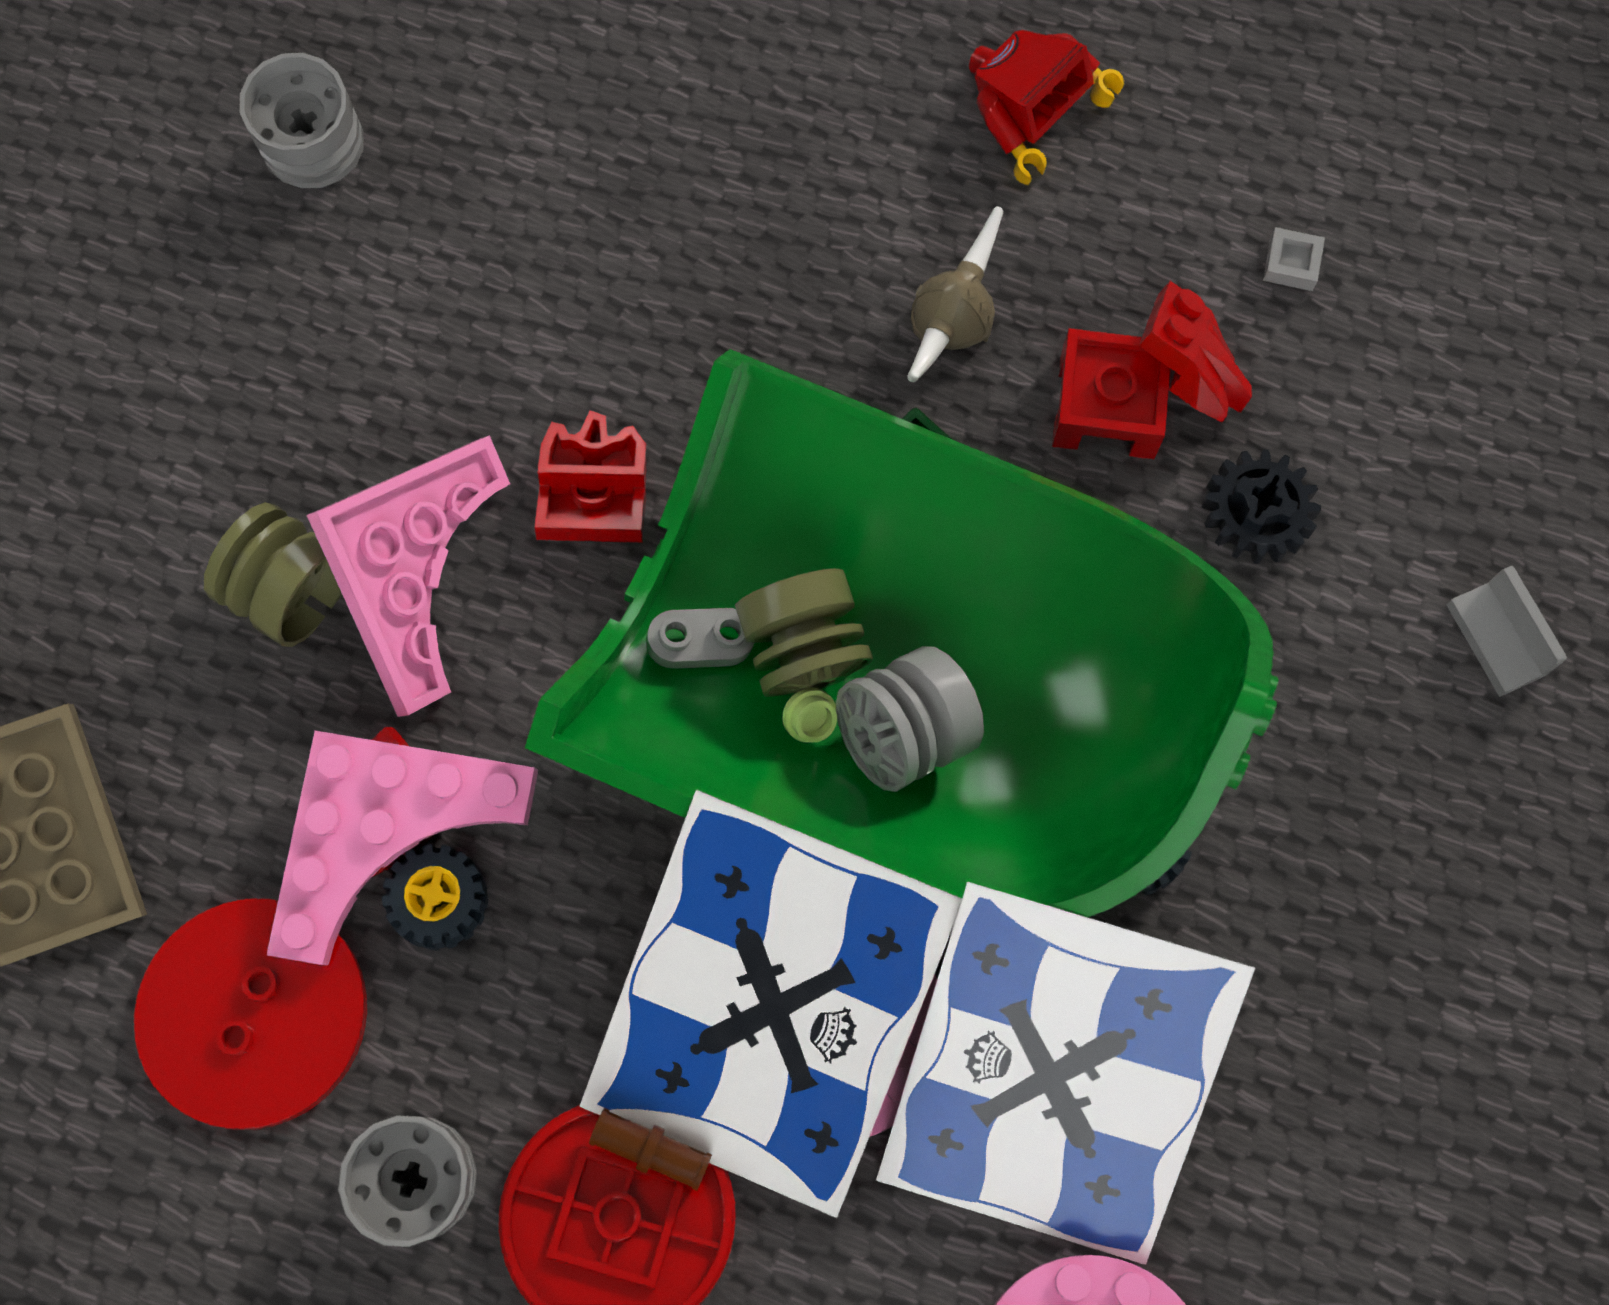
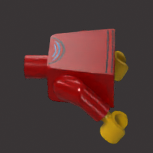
(1032, 85)

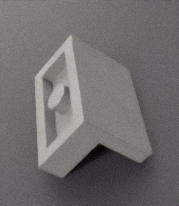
(1507, 632)

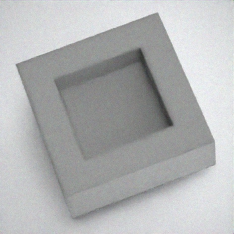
(1294, 259)

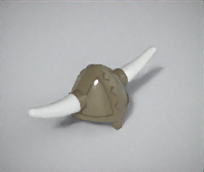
(954, 305)

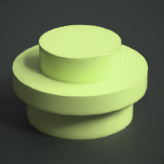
(810, 715)

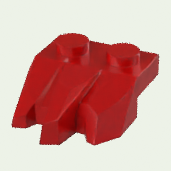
(1190, 343)
(591, 484)

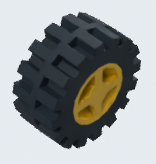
(417, 889)

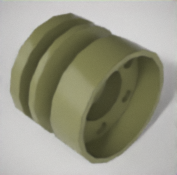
(268, 571)
(800, 623)

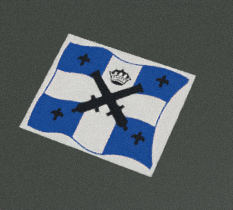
(770, 1001)
(1061, 1072)

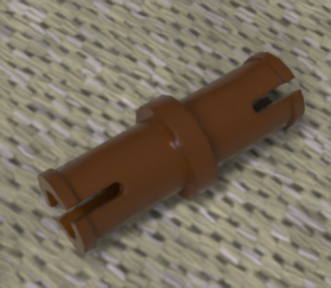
(650, 1149)

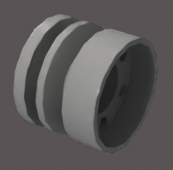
(298, 96)
(909, 718)
(378, 1199)

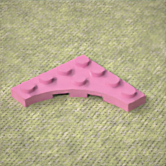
(391, 554)
(365, 809)

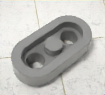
(702, 642)

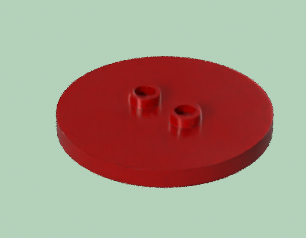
(242, 1031)
(601, 1233)

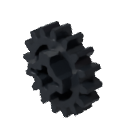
(1286, 513)

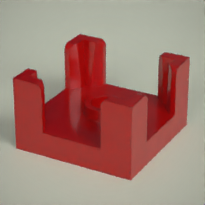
(1111, 392)

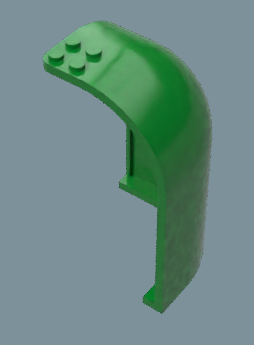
(1098, 649)

